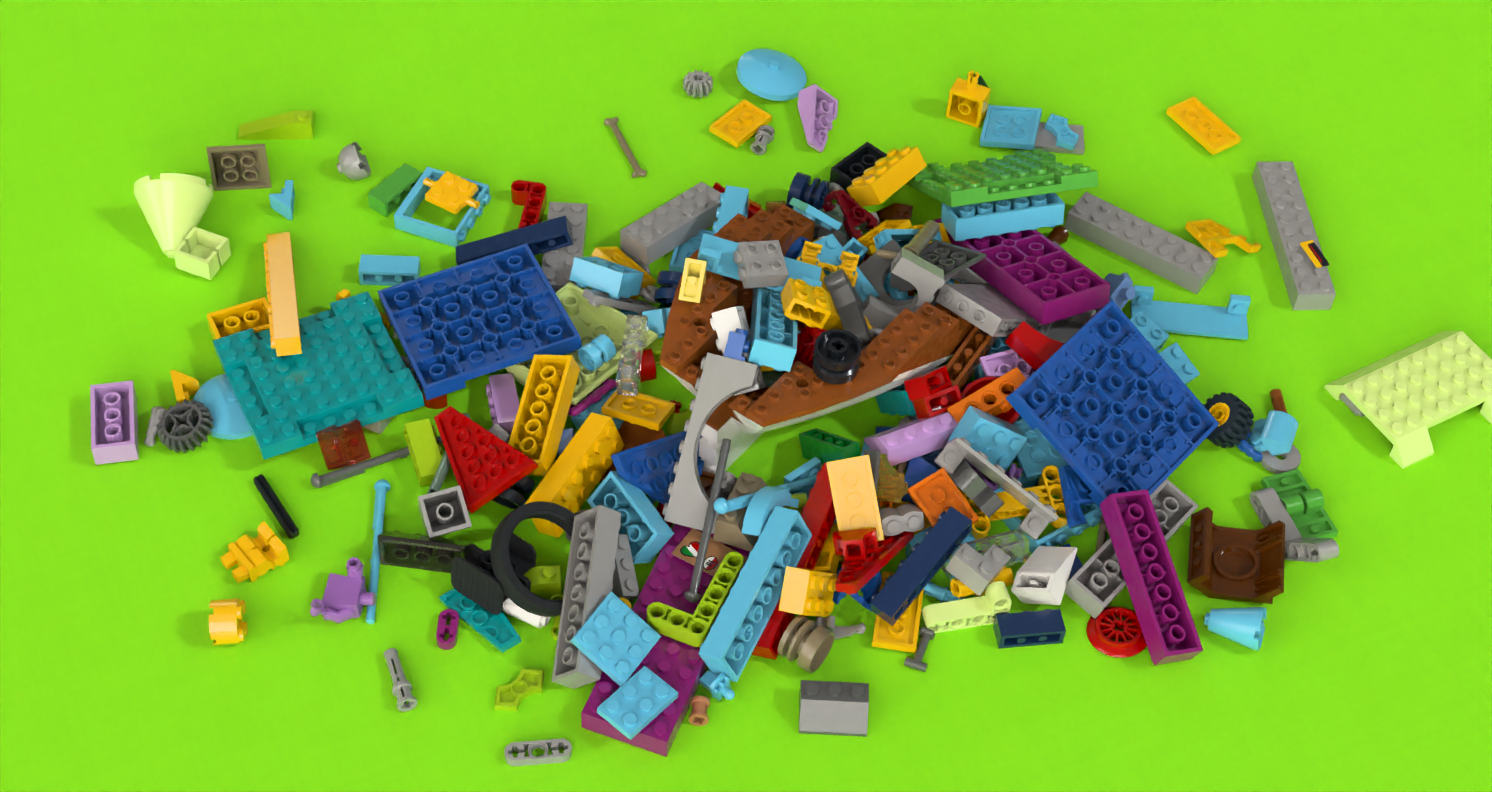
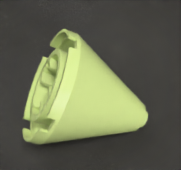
(172, 206)

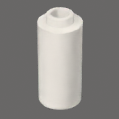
(512, 609)

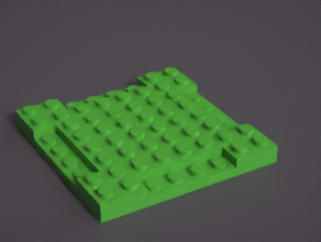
(1002, 179)

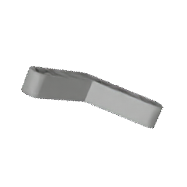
(1297, 548)

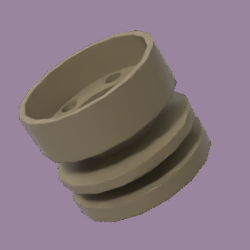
(806, 643)

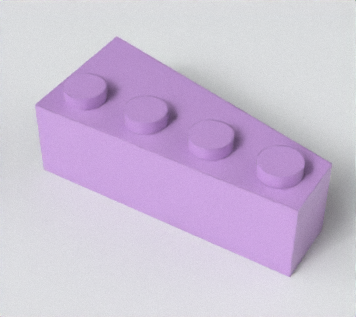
(502, 400)

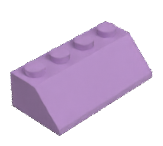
(913, 438)

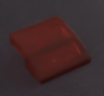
(343, 445)

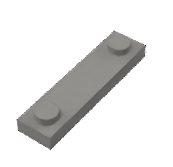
(599, 298)

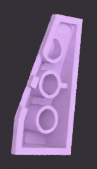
(817, 112)
(1003, 362)

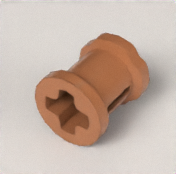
(699, 710)

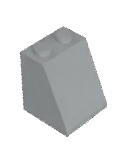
(443, 512)

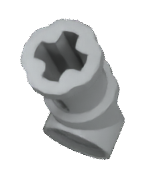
(762, 139)

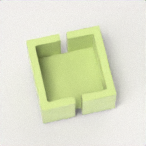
(202, 253)

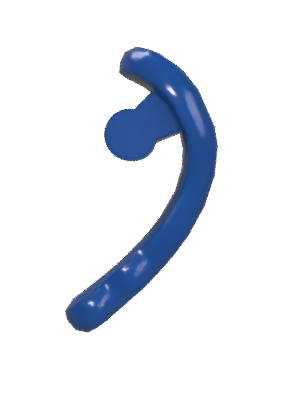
(1248, 449)

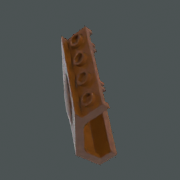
(1235, 560)

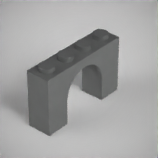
(876, 271)

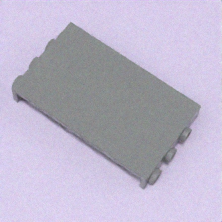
(986, 309)

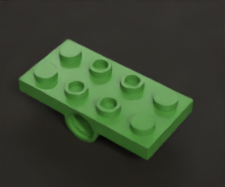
(1302, 504)

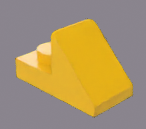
(184, 385)

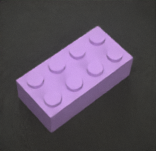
(114, 422)

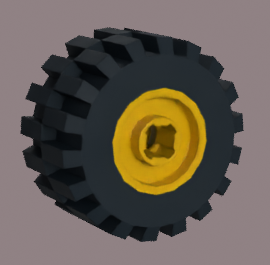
(1233, 419)

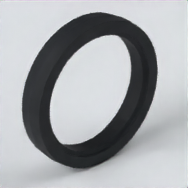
(501, 559)

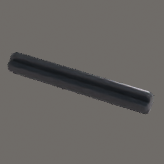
(276, 506)

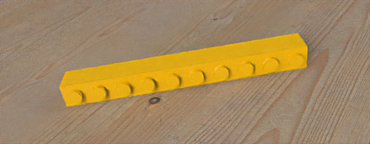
(282, 295)

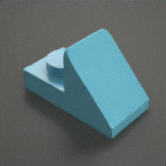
(284, 201)

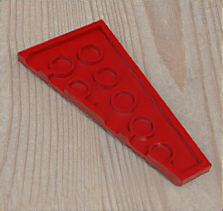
(859, 572)

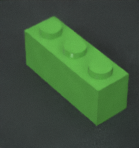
(393, 190)

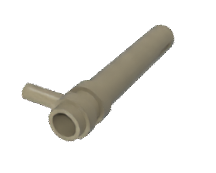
(917, 243)

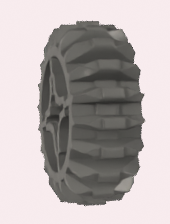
(185, 426)

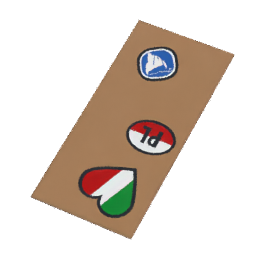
(716, 551)

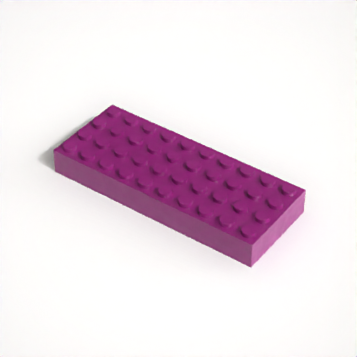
(1037, 275)

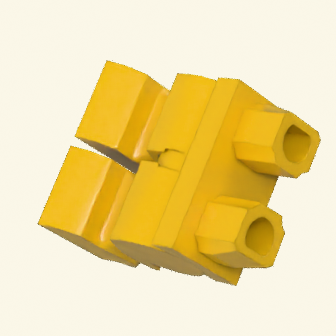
(255, 555)

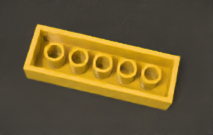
(544, 409)
(578, 469)

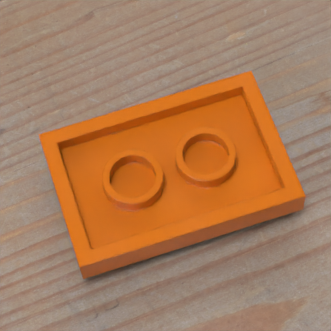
(937, 495)

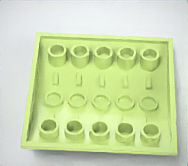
(589, 323)

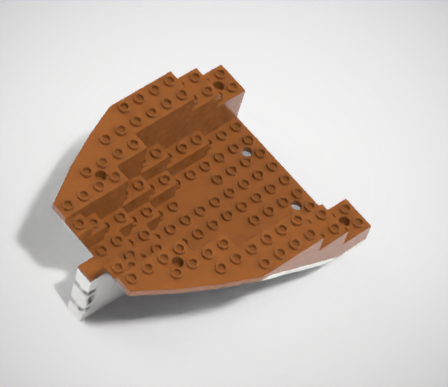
(902, 350)

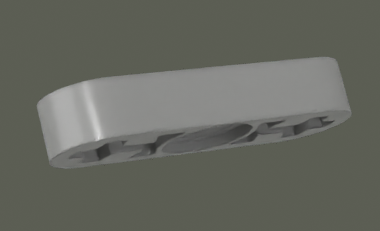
(554, 744)

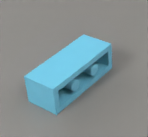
(388, 269)

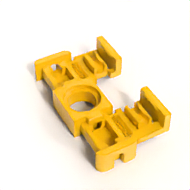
(848, 263)

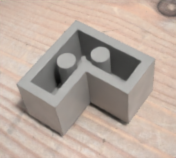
(977, 570)

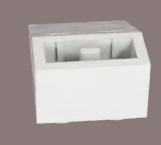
(1044, 575)

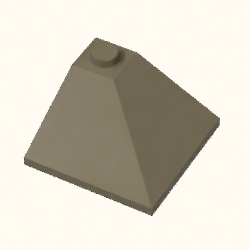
(239, 167)

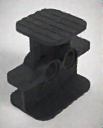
(476, 579)

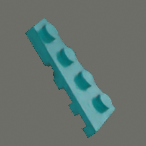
(492, 627)

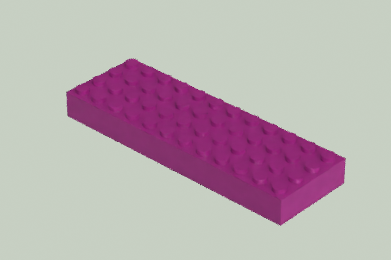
(669, 658)

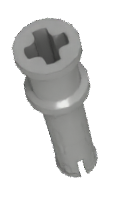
(404, 695)

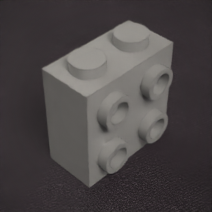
(760, 264)

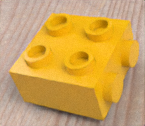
(805, 303)

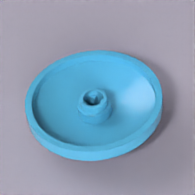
(771, 74)
(225, 409)

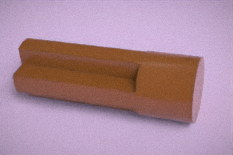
(1277, 400)

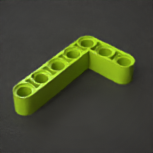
(709, 605)

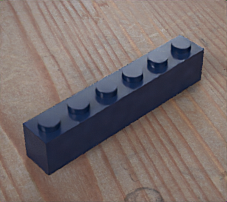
(539, 237)
(921, 565)

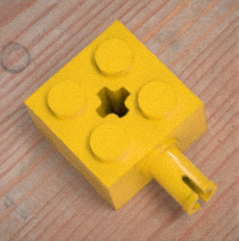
(968, 101)

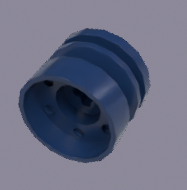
(807, 193)

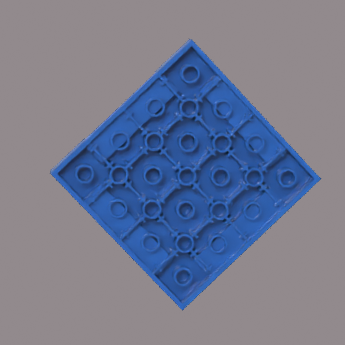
(477, 319)
(1113, 407)

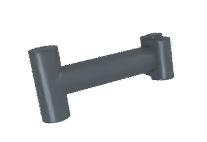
(916, 663)

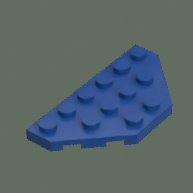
(652, 465)

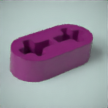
(452, 629)

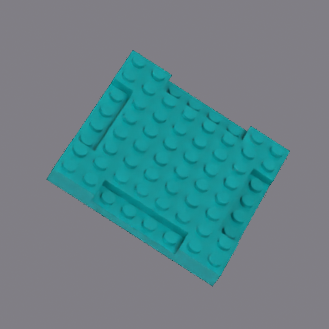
(341, 376)

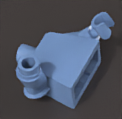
(1120, 289)

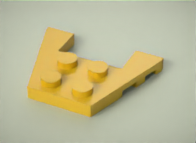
(1216, 236)

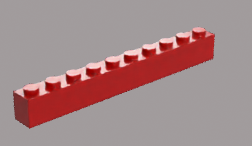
(819, 518)

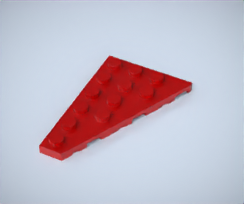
(480, 459)

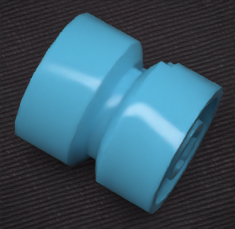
(597, 352)

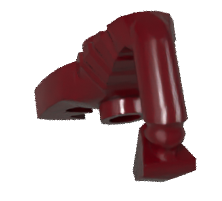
(852, 213)

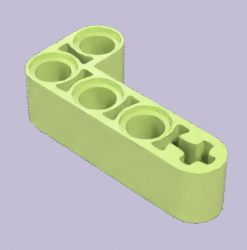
(969, 611)

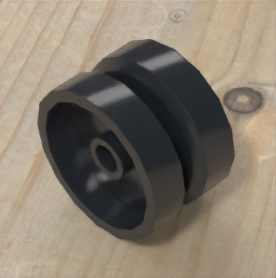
(836, 356)
(513, 496)

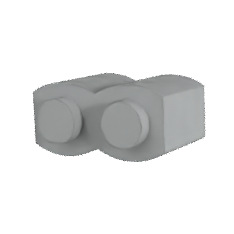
(903, 518)

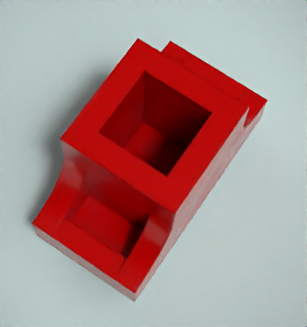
(855, 543)

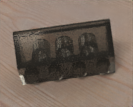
(420, 551)

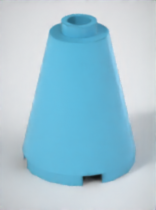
(1238, 624)

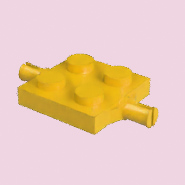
(451, 192)

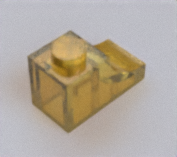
(890, 482)

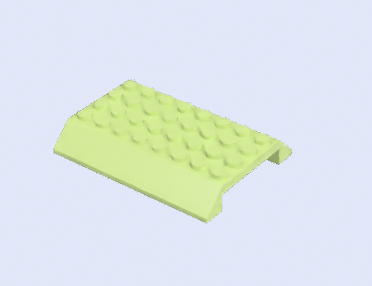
(1420, 390)

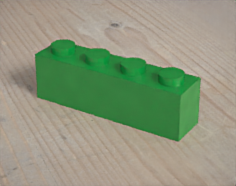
(827, 446)

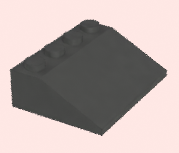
(947, 257)

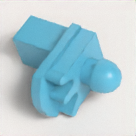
(717, 685)

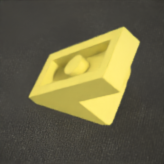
(693, 280)

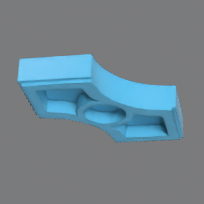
(1064, 135)

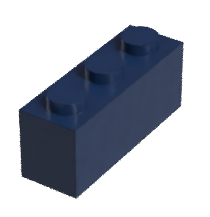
(1029, 628)

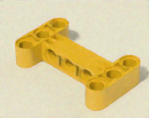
(1014, 508)

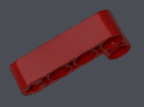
(533, 198)

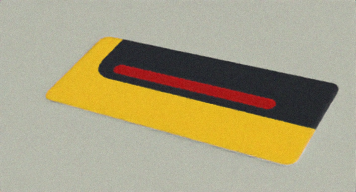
(1314, 254)

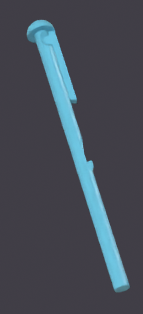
(381, 487)
(724, 506)

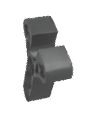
(848, 305)
(976, 488)

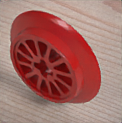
(1102, 626)

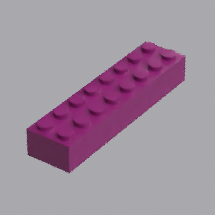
(1150, 577)

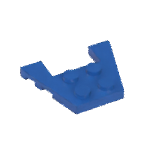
(1075, 494)

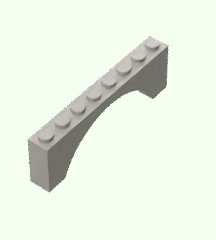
(719, 381)

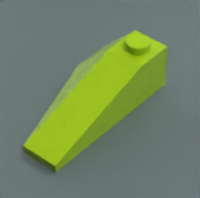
(285, 126)

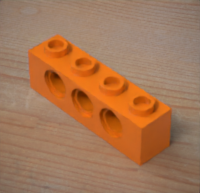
(990, 393)

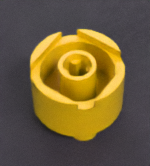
(227, 622)

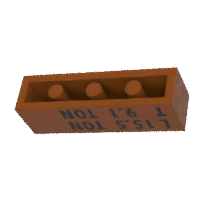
(967, 356)

